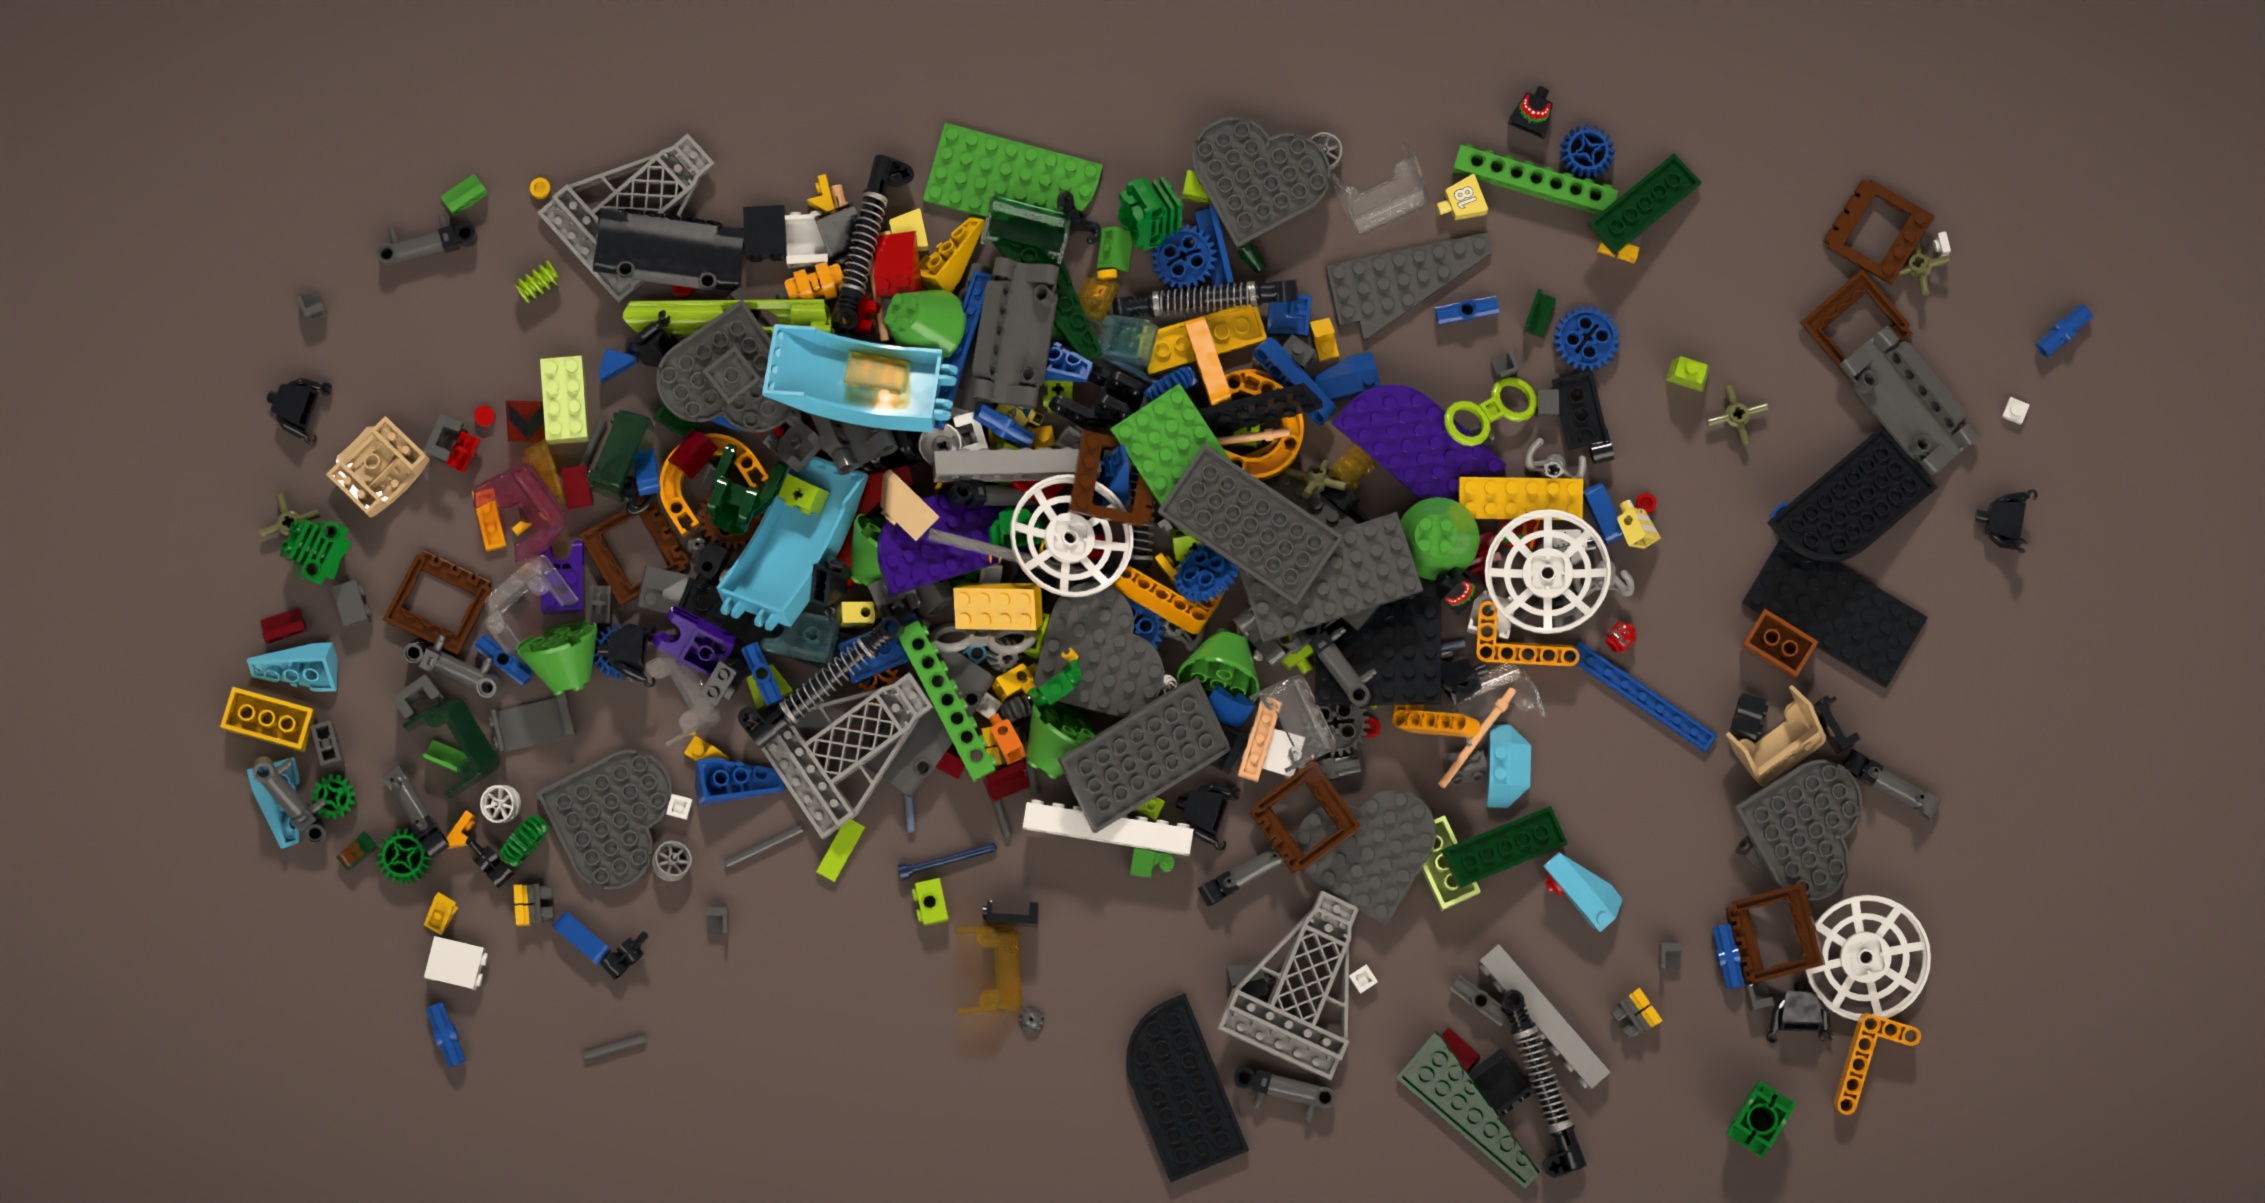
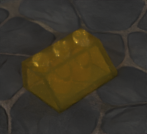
(877, 372)
(543, 462)
(1352, 467)

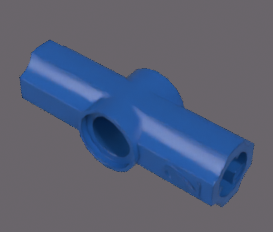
(1480, 308)
(2064, 330)
(1003, 426)
(513, 668)
(767, 686)
(1728, 956)
(445, 1034)

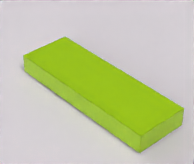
(840, 850)

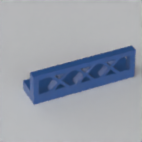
(1209, 222)

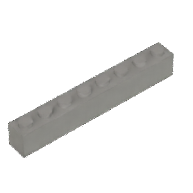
(1003, 464)
(1550, 1023)

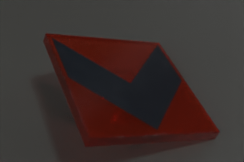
(525, 421)

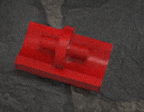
(866, 307)
(463, 452)

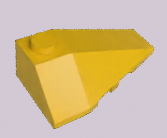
(948, 262)

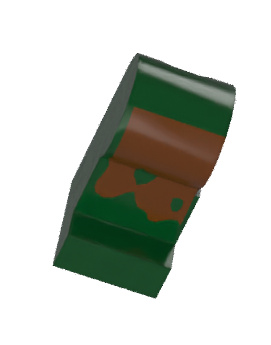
(357, 851)

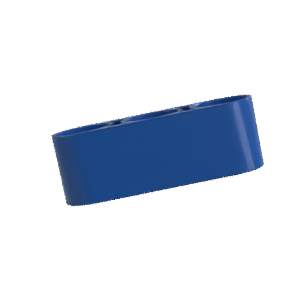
(647, 472)
(1603, 513)
(581, 938)

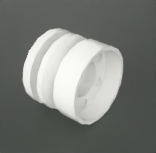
(933, 440)

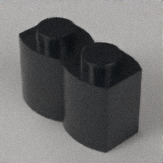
(1748, 717)

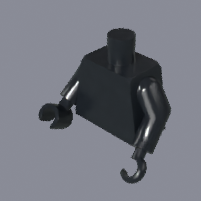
(652, 342)
(295, 405)
(2005, 519)
(829, 583)
(628, 651)
(1461, 679)
(1206, 810)
(1800, 1012)

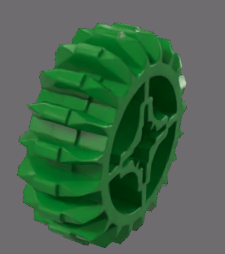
(524, 840)
(413, 851)

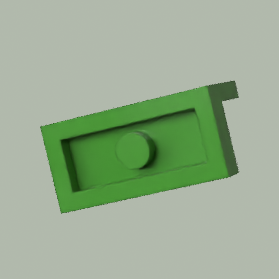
(464, 195)
(1114, 249)
(444, 755)

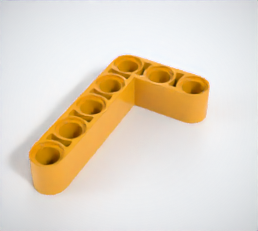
(1207, 361)
(1165, 602)
(1517, 648)
(1415, 720)
(1865, 1055)

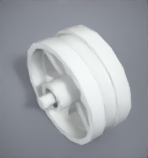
(500, 803)

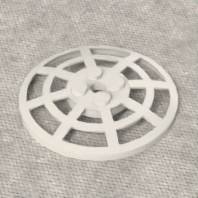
(1069, 552)
(1552, 559)
(1880, 957)

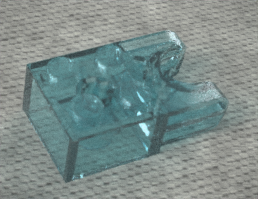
(1126, 339)
(796, 639)

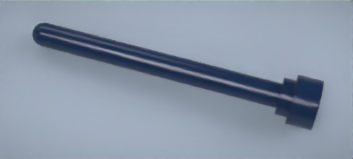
(907, 870)

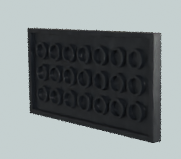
(1839, 610)

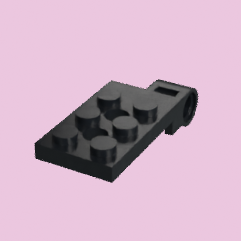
(1591, 431)

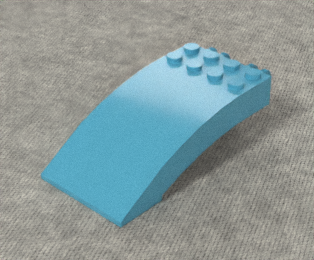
(809, 373)
(777, 564)

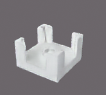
(966, 423)
(1503, 623)

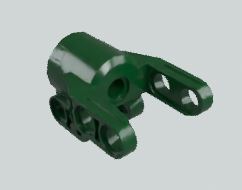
(735, 505)

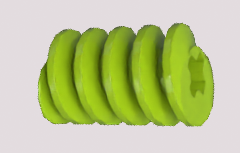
(537, 282)

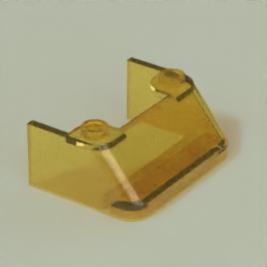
(1008, 992)

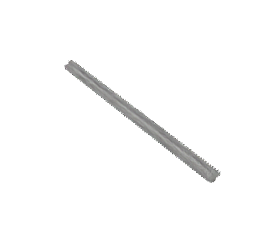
(999, 551)

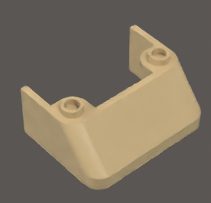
(904, 506)
(1784, 745)

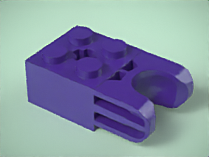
(573, 574)
(694, 638)

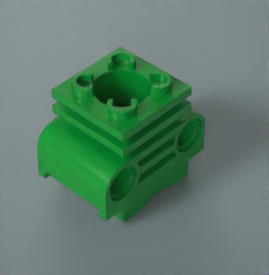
(1149, 211)
(312, 547)
(1777, 1109)

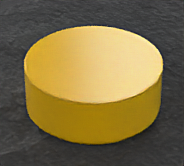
(540, 188)
(1107, 274)

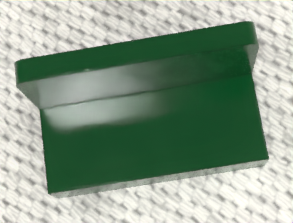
(1539, 314)

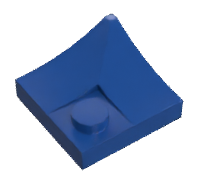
(1289, 317)

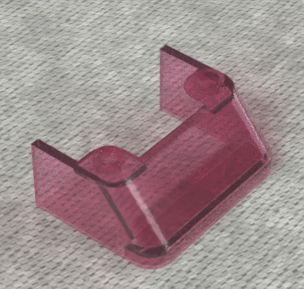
(526, 488)

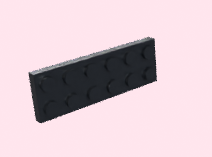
(1260, 409)

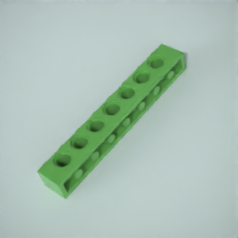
(1524, 184)
(975, 769)

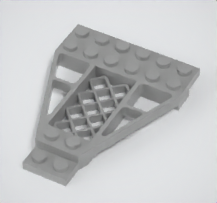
(578, 224)
(810, 779)
(1281, 1032)

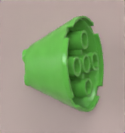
(927, 320)
(1440, 536)
(864, 550)
(561, 655)
(1223, 661)
(1054, 733)

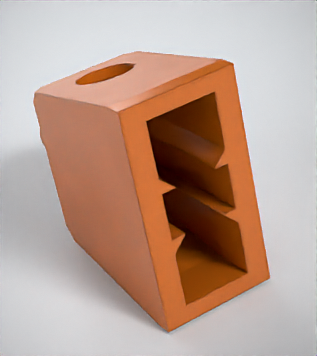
(1008, 744)

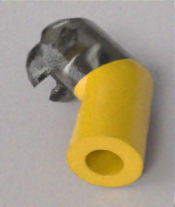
(523, 525)

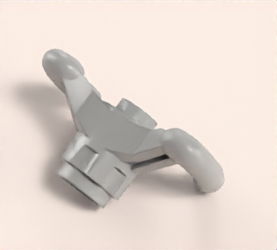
(1554, 465)
(1615, 582)
(1174, 632)

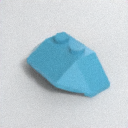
(1507, 766)

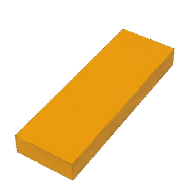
(491, 526)

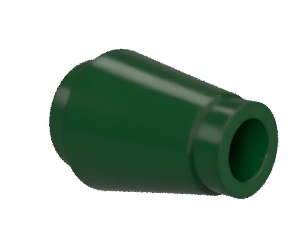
(1252, 257)

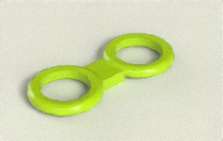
(1490, 411)

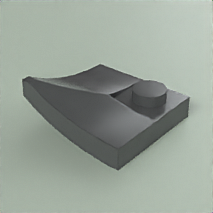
(661, 589)

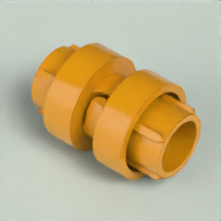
(829, 279)

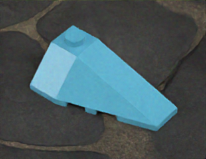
(306, 665)
(277, 818)
(1590, 894)

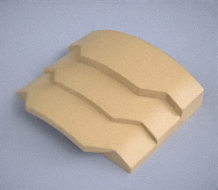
(378, 467)

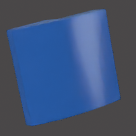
(1230, 709)

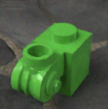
(1145, 860)

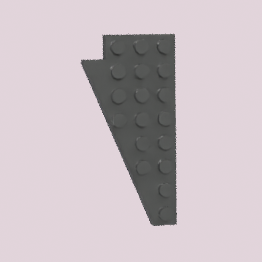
(1392, 283)

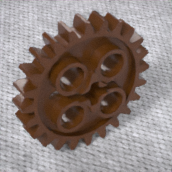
(728, 540)

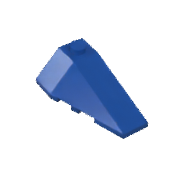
(1066, 365)
(1349, 377)
(1115, 475)
(729, 781)

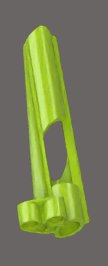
(691, 315)

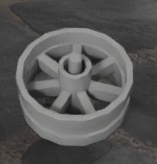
(1326, 149)
(671, 861)

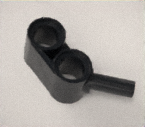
(1345, 501)
(490, 863)
(626, 955)

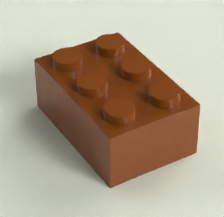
(1779, 644)

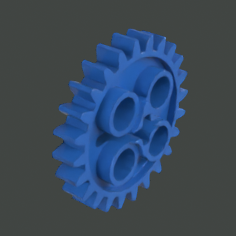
(1191, 274)
(1571, 327)
(1204, 575)
(1149, 617)

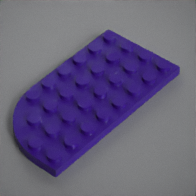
(1409, 440)
(914, 564)

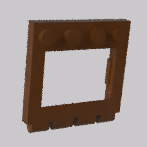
(1902, 246)
(1841, 301)
(1085, 481)
(607, 562)
(425, 628)
(1330, 802)
(1804, 926)

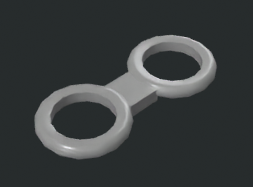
(982, 637)

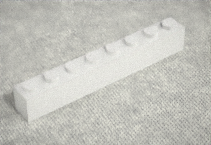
(1124, 831)

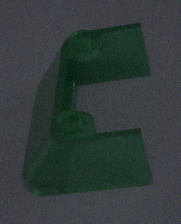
(1026, 225)
(618, 454)
(481, 757)

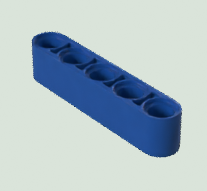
(1289, 373)

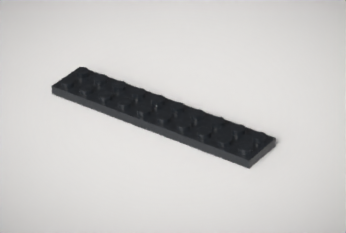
(708, 604)

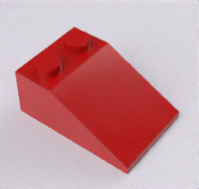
(897, 265)

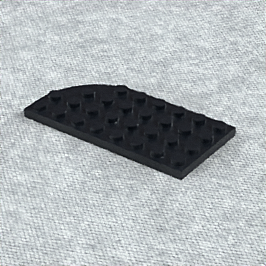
(1854, 501)
(1181, 1091)

